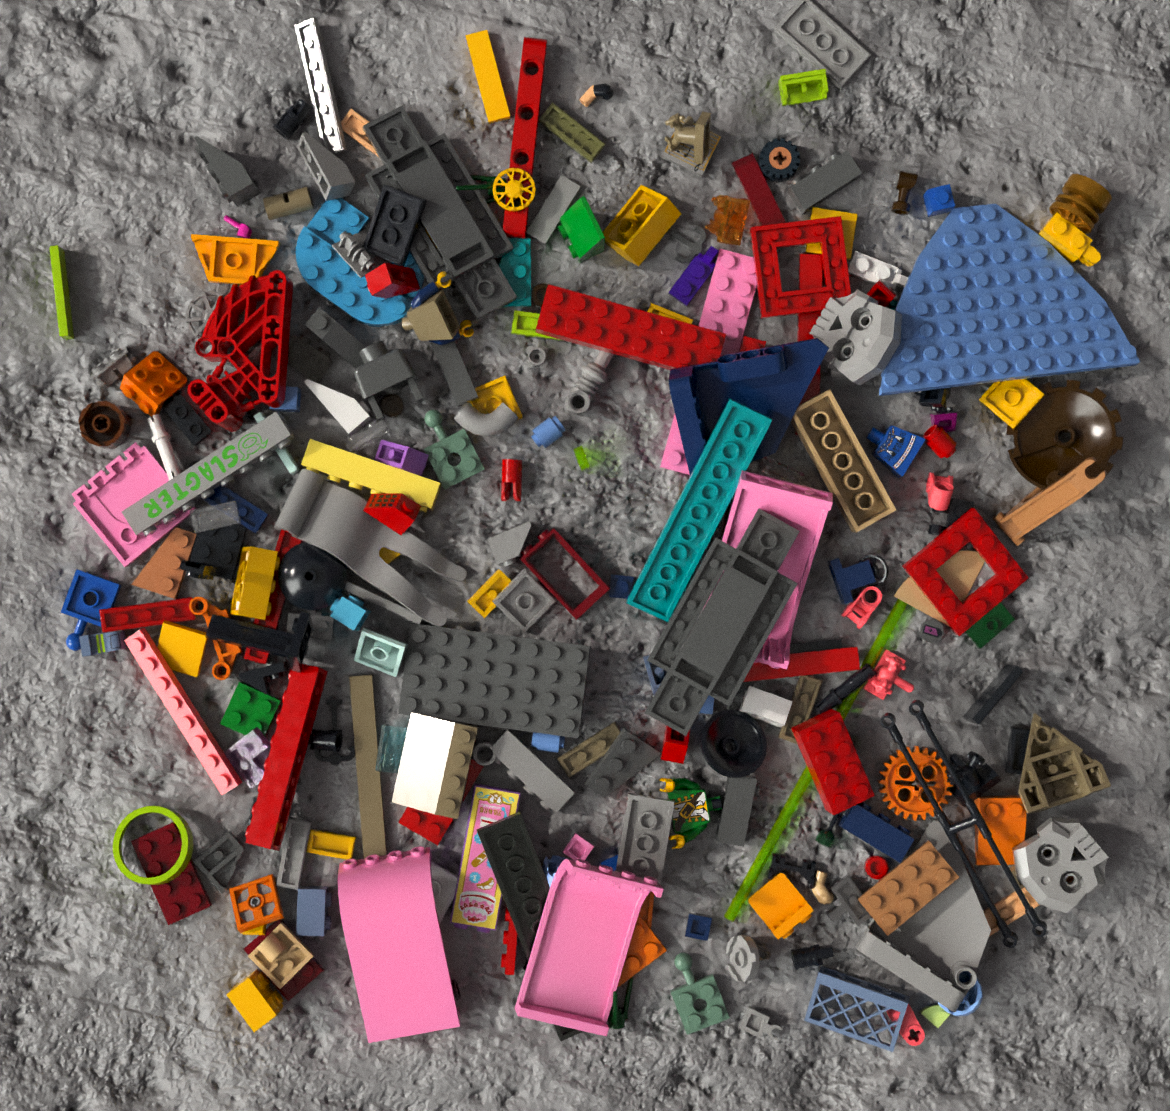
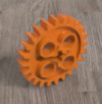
(913, 803)

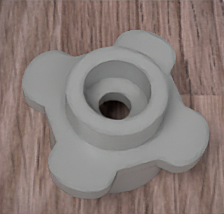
(541, 352)

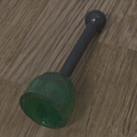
(826, 836)

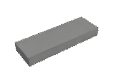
(552, 209)

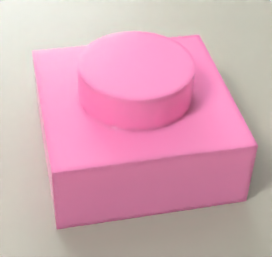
(578, 848)

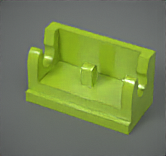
(803, 87)

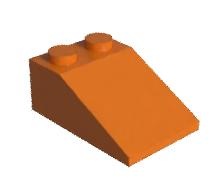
(1007, 824)

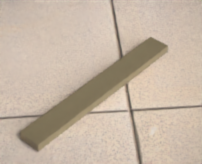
(366, 756)

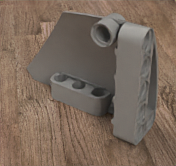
(939, 938)

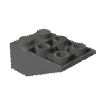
(234, 178)

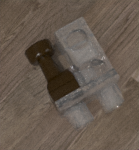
(891, 176)

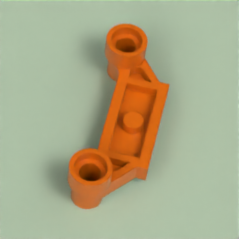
(226, 652)

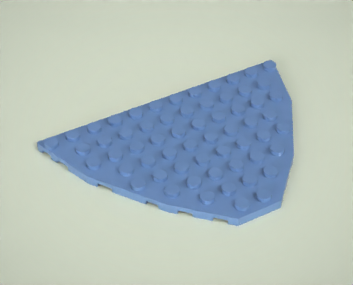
(996, 308)

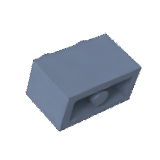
(313, 911)

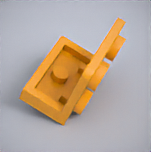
(780, 906)

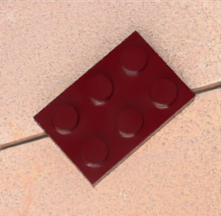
(301, 978)

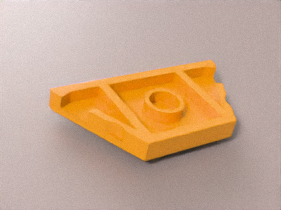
(233, 259)

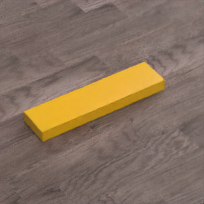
(487, 76)

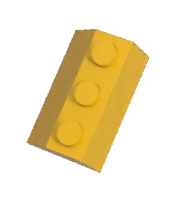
(640, 224)
(254, 583)

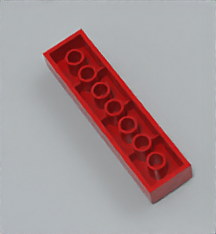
(626, 330)

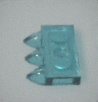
(390, 748)

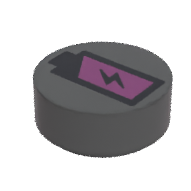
(931, 631)

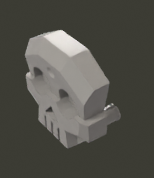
(844, 329)
(1046, 875)

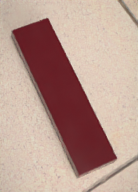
(757, 191)

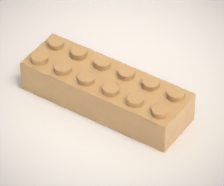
(841, 461)

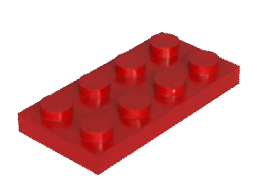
(434, 826)

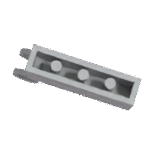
(529, 768)

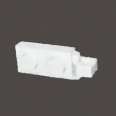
(873, 270)

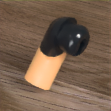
(594, 91)

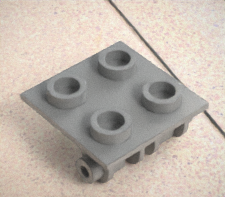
(355, 255)

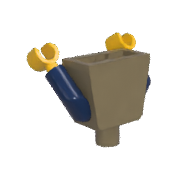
(433, 316)

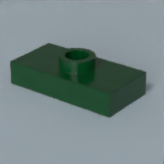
(989, 625)

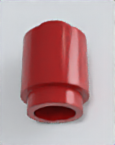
(940, 441)

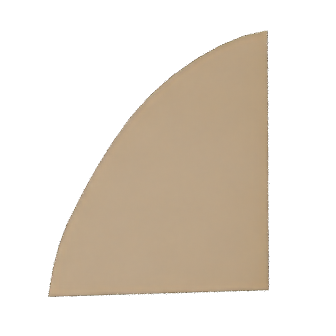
(957, 572)

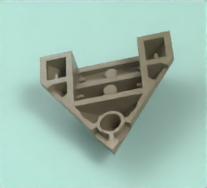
(1056, 770)

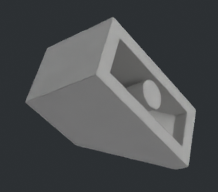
(509, 544)

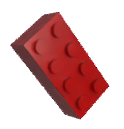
(832, 761)

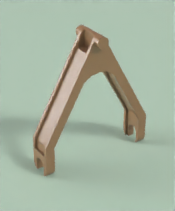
(1043, 504)

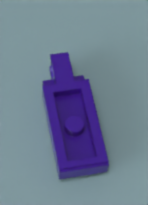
(694, 277)

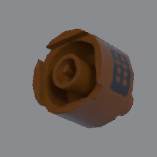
(93, 430)

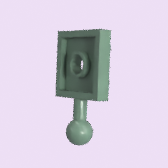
(455, 443)
(702, 988)

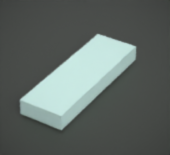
(284, 454)

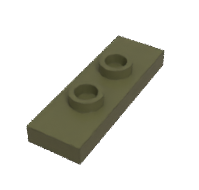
(571, 132)

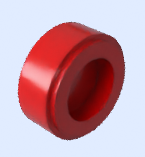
(876, 867)

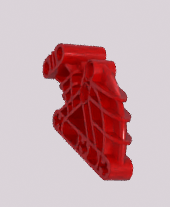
(224, 397)

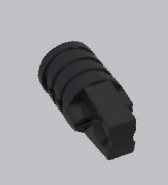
(292, 119)
(325, 740)
(810, 956)

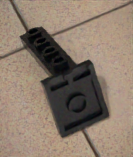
(215, 553)
(265, 639)

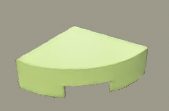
(935, 1014)

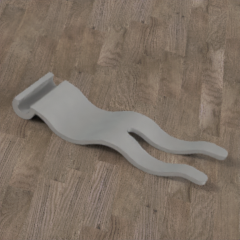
(336, 523)

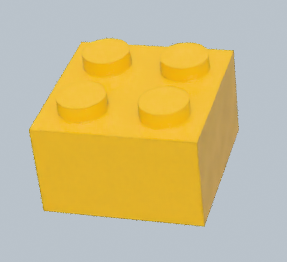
(256, 1000)

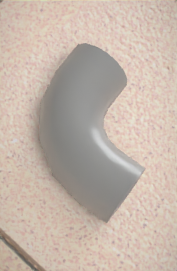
(486, 424)

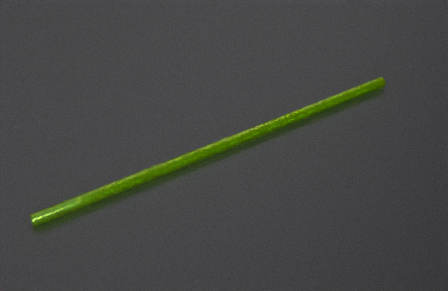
(805, 777)

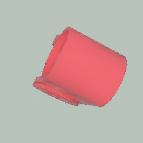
(939, 491)
(862, 607)
(909, 1022)

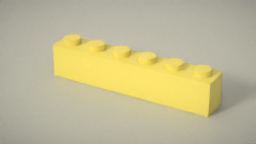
(369, 474)

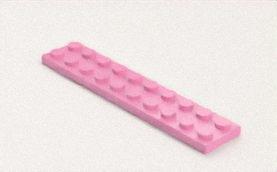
(723, 311)

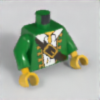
(690, 809)

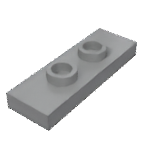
(294, 853)

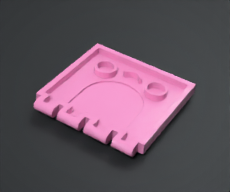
(116, 492)

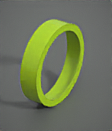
(185, 854)

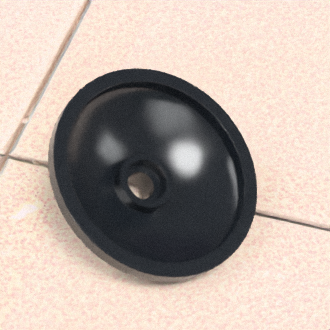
(323, 589)
(744, 737)

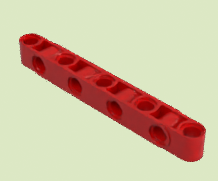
(525, 130)

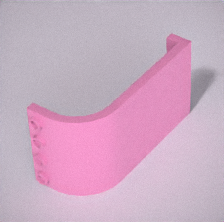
(803, 510)
(396, 944)
(582, 945)

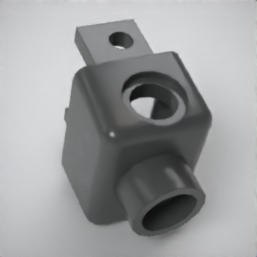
(384, 375)

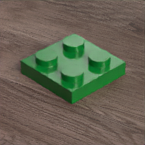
(250, 709)

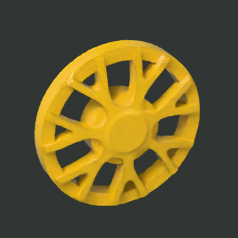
(514, 189)

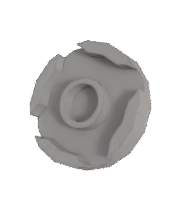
(745, 958)

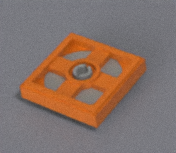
(256, 903)

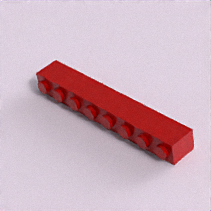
(286, 757)

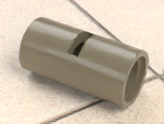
(288, 203)

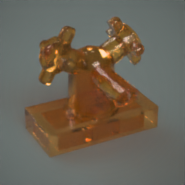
(729, 219)

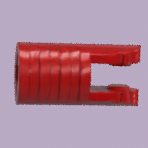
(511, 474)

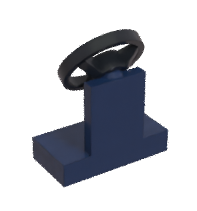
(856, 575)

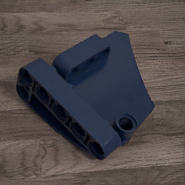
(762, 379)

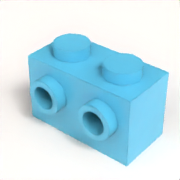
(350, 612)

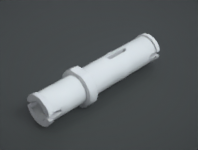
(161, 439)

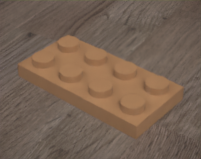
(908, 888)

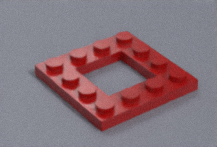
(765, 242)
(1007, 572)

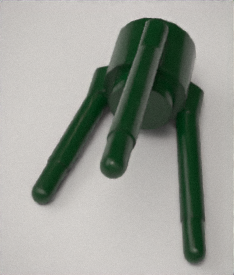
(489, 186)
(616, 1016)

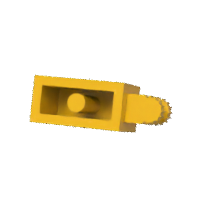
(1069, 241)

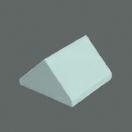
(380, 651)

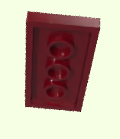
(157, 855)

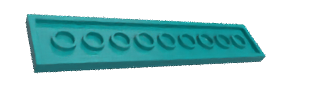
(699, 510)

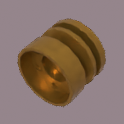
(1081, 202)

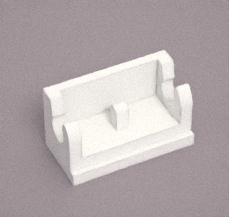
(765, 706)

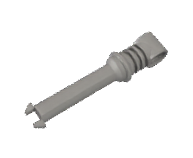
(592, 376)

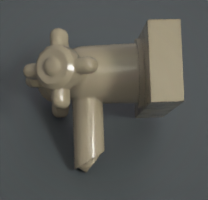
(684, 133)

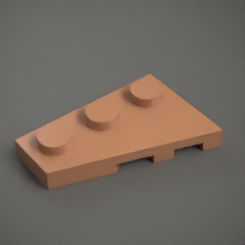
(163, 570)

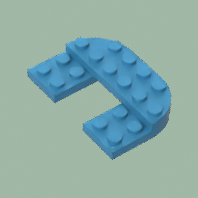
(335, 279)

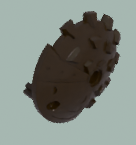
(1070, 410)

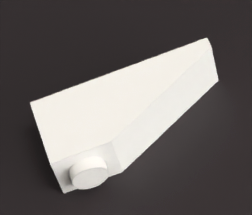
(343, 407)

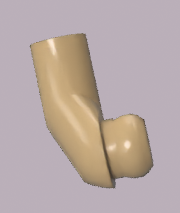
(819, 889)

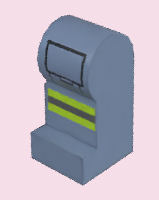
(102, 643)

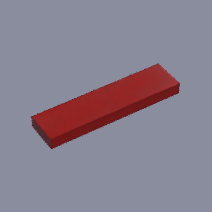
(145, 614)

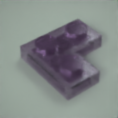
(244, 756)

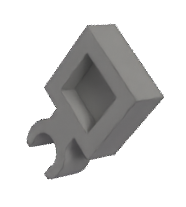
(756, 1023)

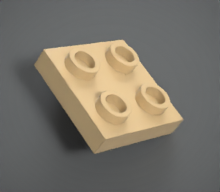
(281, 955)

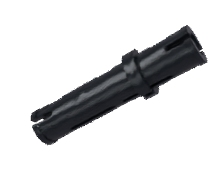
(837, 695)

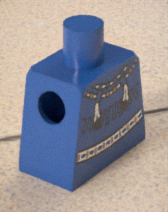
(895, 448)

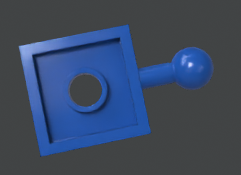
(76, 605)

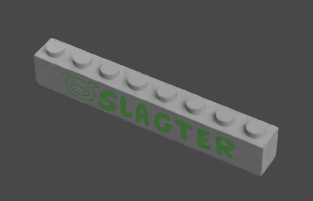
(208, 474)

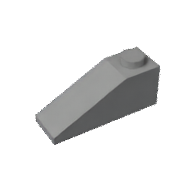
(327, 170)

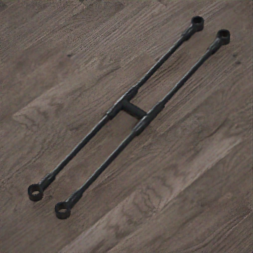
(975, 819)

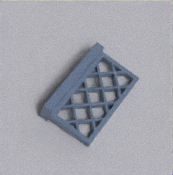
(867, 992)

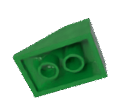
(582, 231)

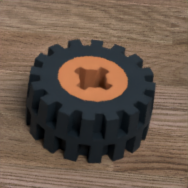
(779, 168)

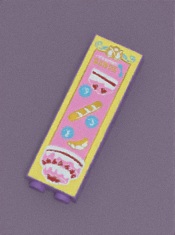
(477, 891)

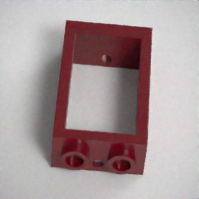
(544, 538)

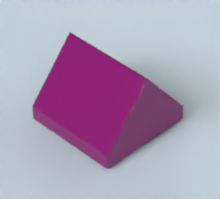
(945, 420)

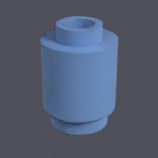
(548, 432)
(547, 742)

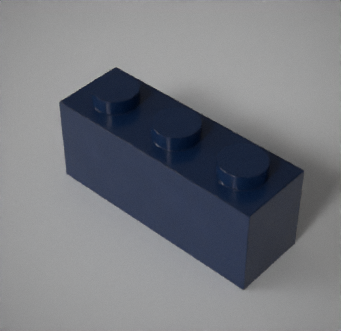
(877, 831)

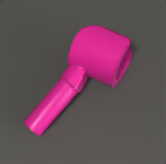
(243, 232)

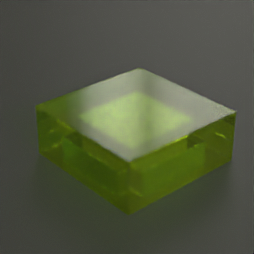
(581, 458)

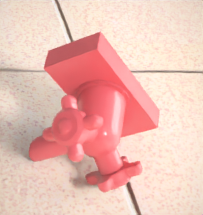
(887, 674)

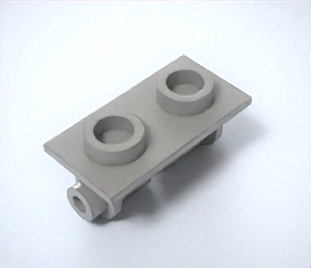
(105, 372)

